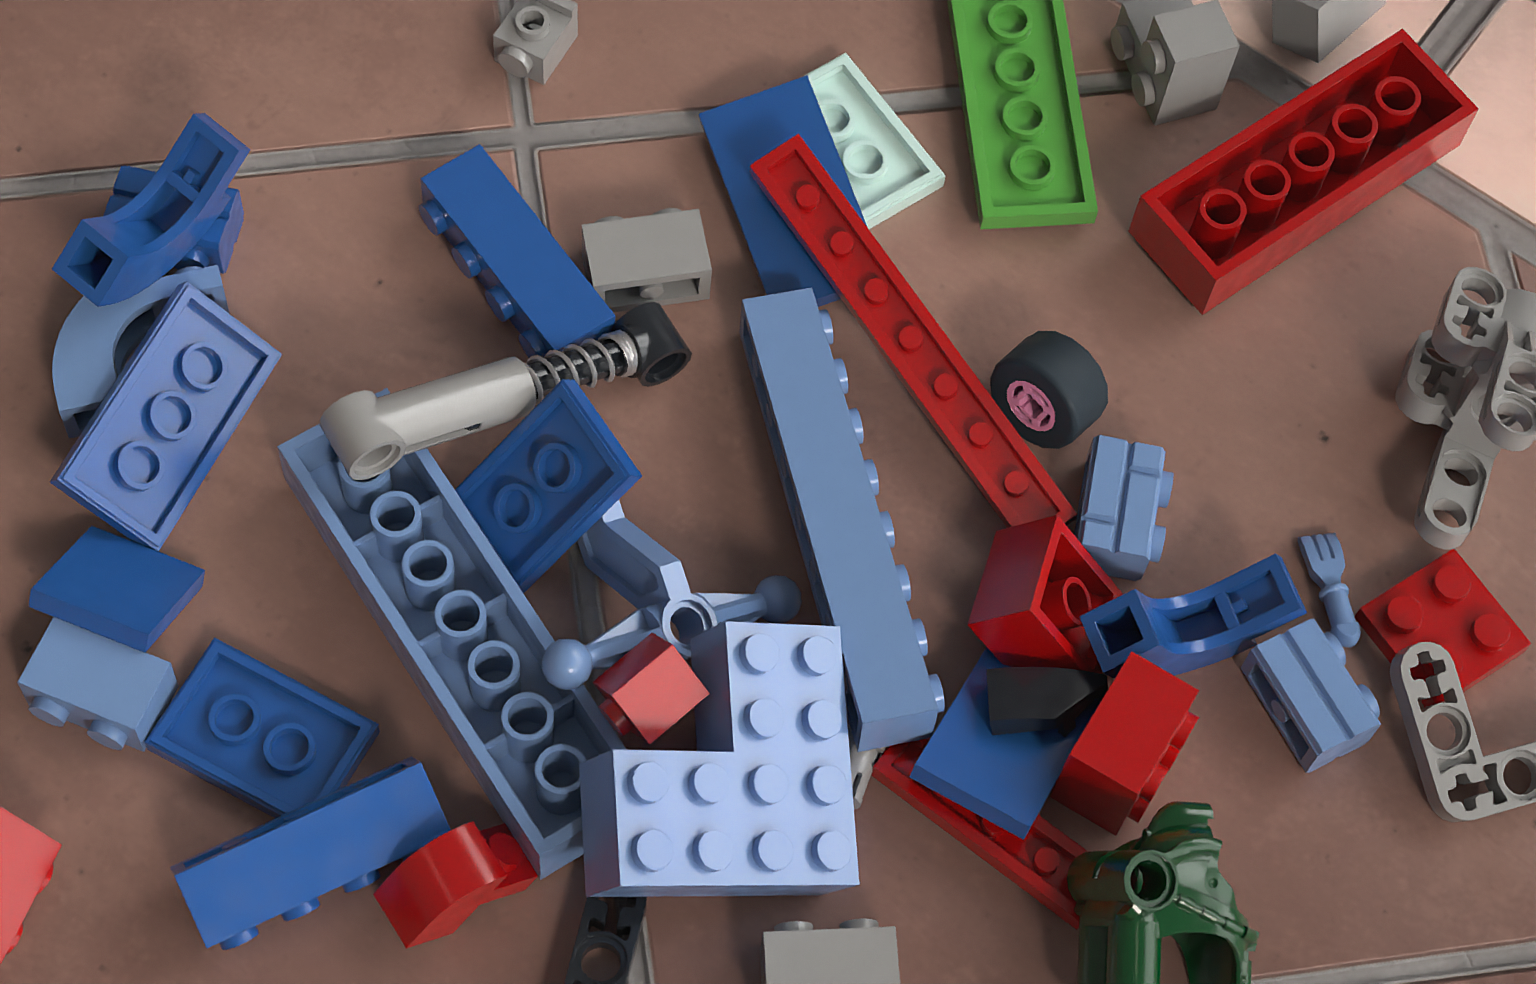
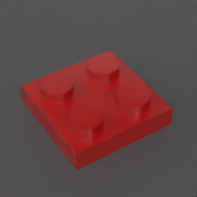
(1449, 608)

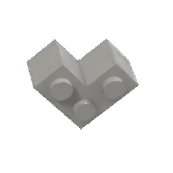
(1175, 55)

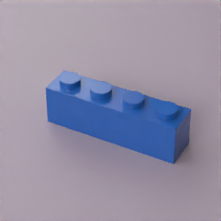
(511, 255)
(309, 853)

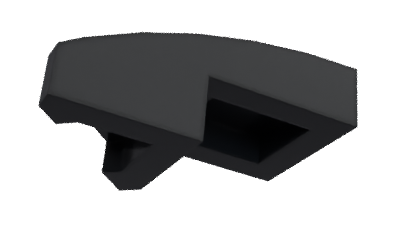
(1040, 698)

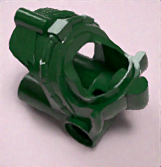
(1157, 890)

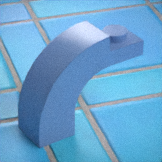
(100, 340)

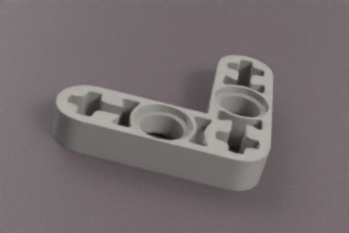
(1464, 757)

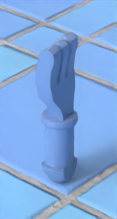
(1325, 567)

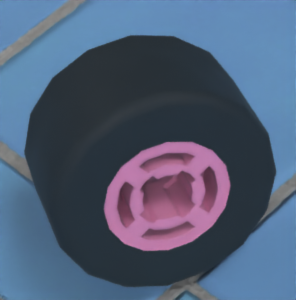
(1049, 389)

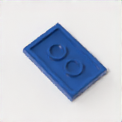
(547, 483)
(260, 733)
(989, 774)

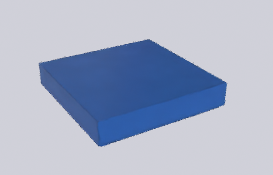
(117, 588)

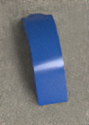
(143, 240)
(1197, 626)

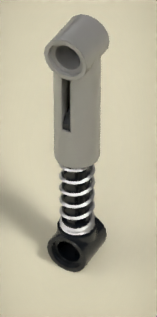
(377, 431)

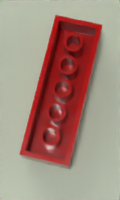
(1301, 170)

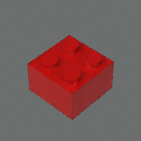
(1127, 745)

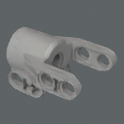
(1478, 398)

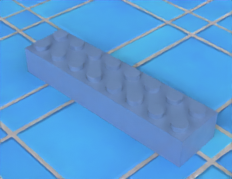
(460, 636)

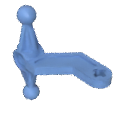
(659, 590)

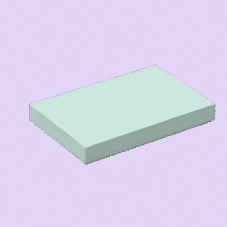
(875, 147)

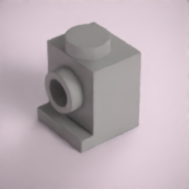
(536, 37)

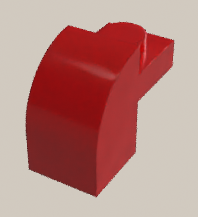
(450, 879)

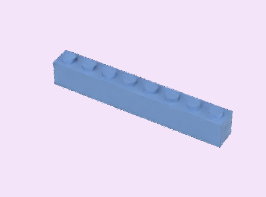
(838, 519)

